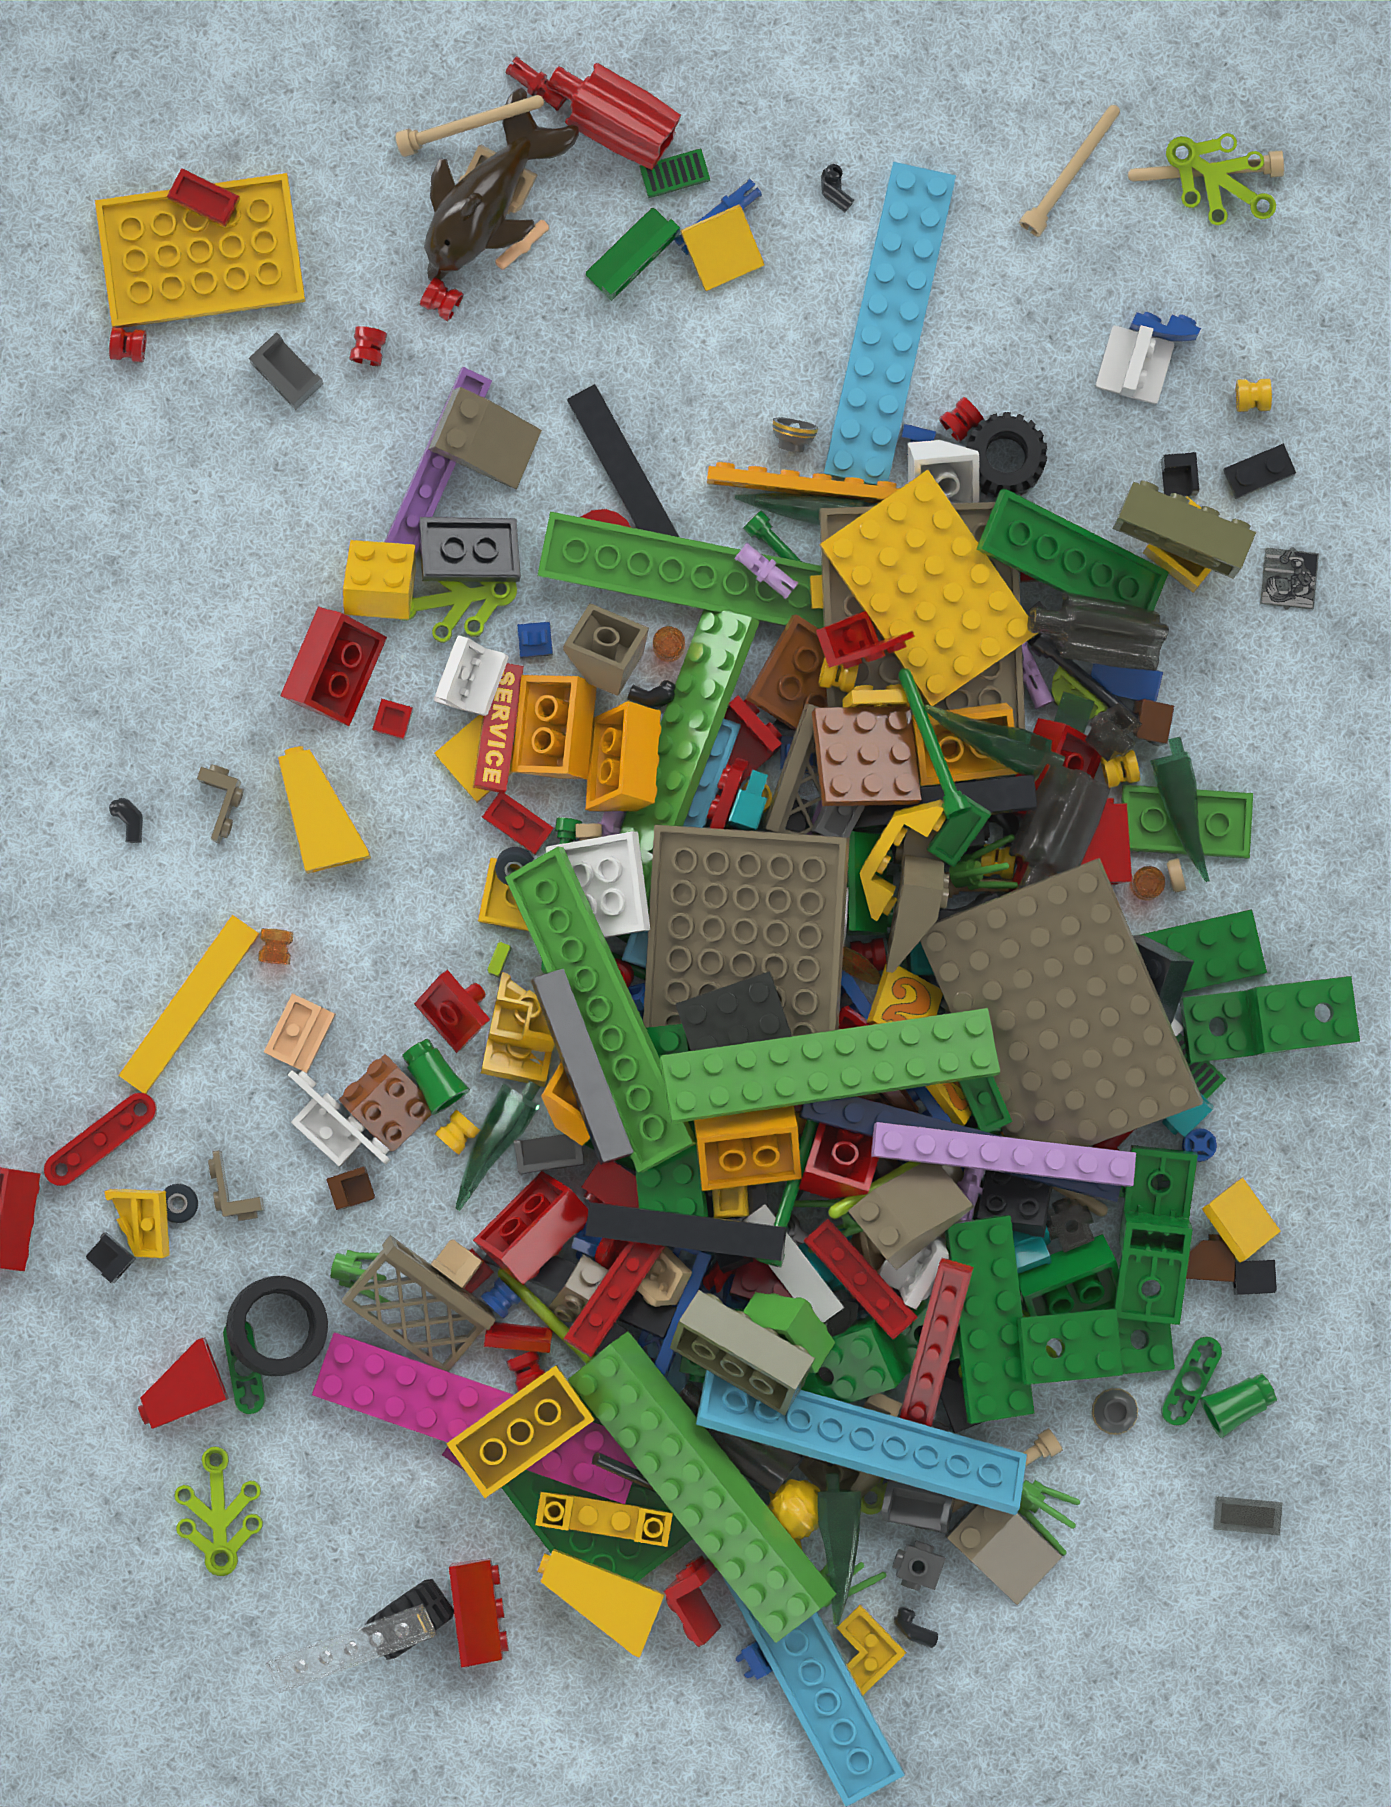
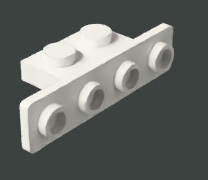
(329, 1129)

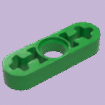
(241, 1392)
(1187, 1406)

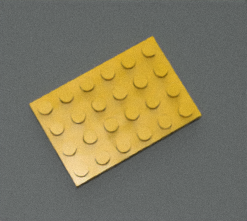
(181, 266)
(921, 573)

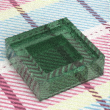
(1074, 711)

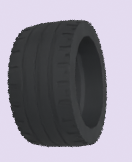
(317, 1326)

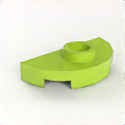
(1064, 682)

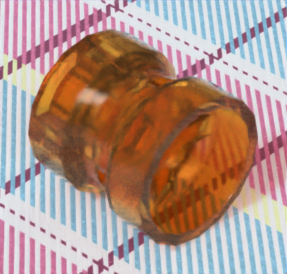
(668, 638)
(1151, 879)
(275, 946)

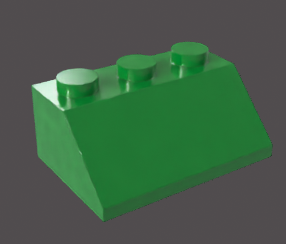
(858, 917)
(1073, 1281)

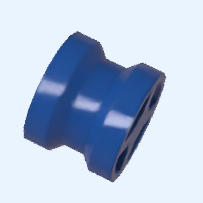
(1203, 1141)
(501, 1298)

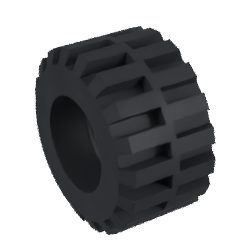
(1022, 433)
(424, 1593)

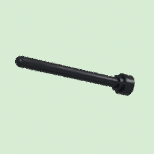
(1047, 649)

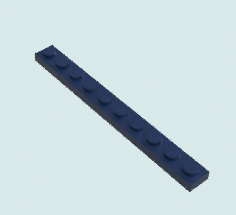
(860, 1115)

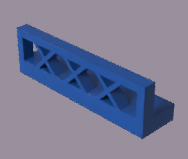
(695, 1283)

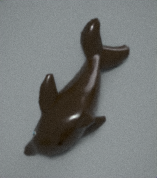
(474, 210)

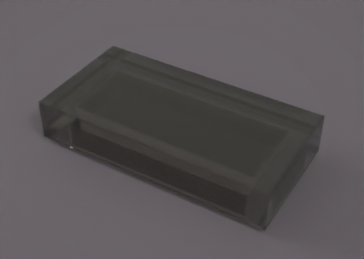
(1247, 1515)

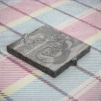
(1289, 578)

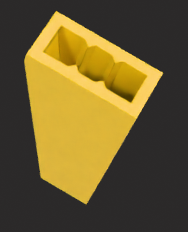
(320, 821)
(607, 1599)

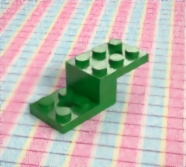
(1269, 1019)
(1156, 1236)
(1092, 1346)
(869, 1360)

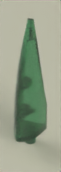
(797, 506)
(1007, 745)
(1179, 795)
(503, 1124)
(839, 1526)

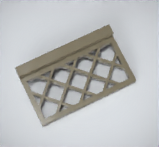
(791, 778)
(435, 1283)

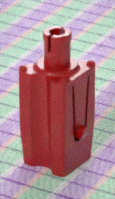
(617, 114)

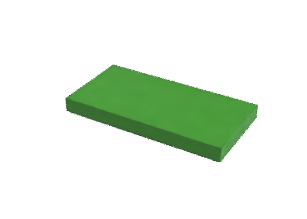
(1222, 816)

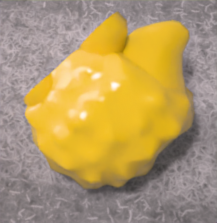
(796, 1507)

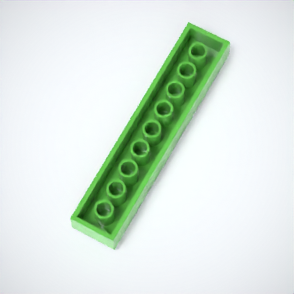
(702, 1487)

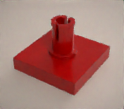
(453, 1009)

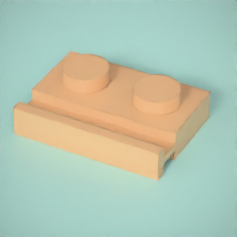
(299, 1033)

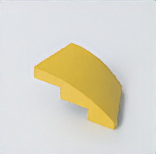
(514, 1032)

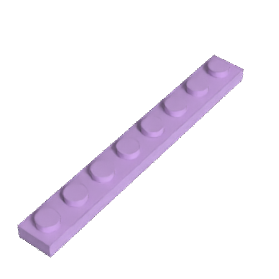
(1003, 1154)

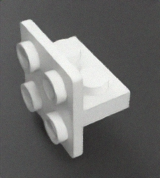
(1135, 364)
(471, 677)
(917, 1275)

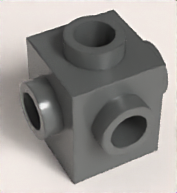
(931, 1569)

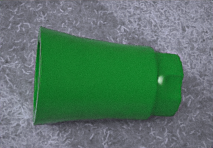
(434, 1076)
(1238, 1403)

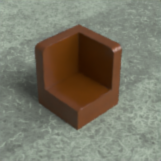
(1155, 720)
(351, 1188)

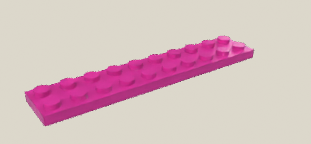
(448, 1404)

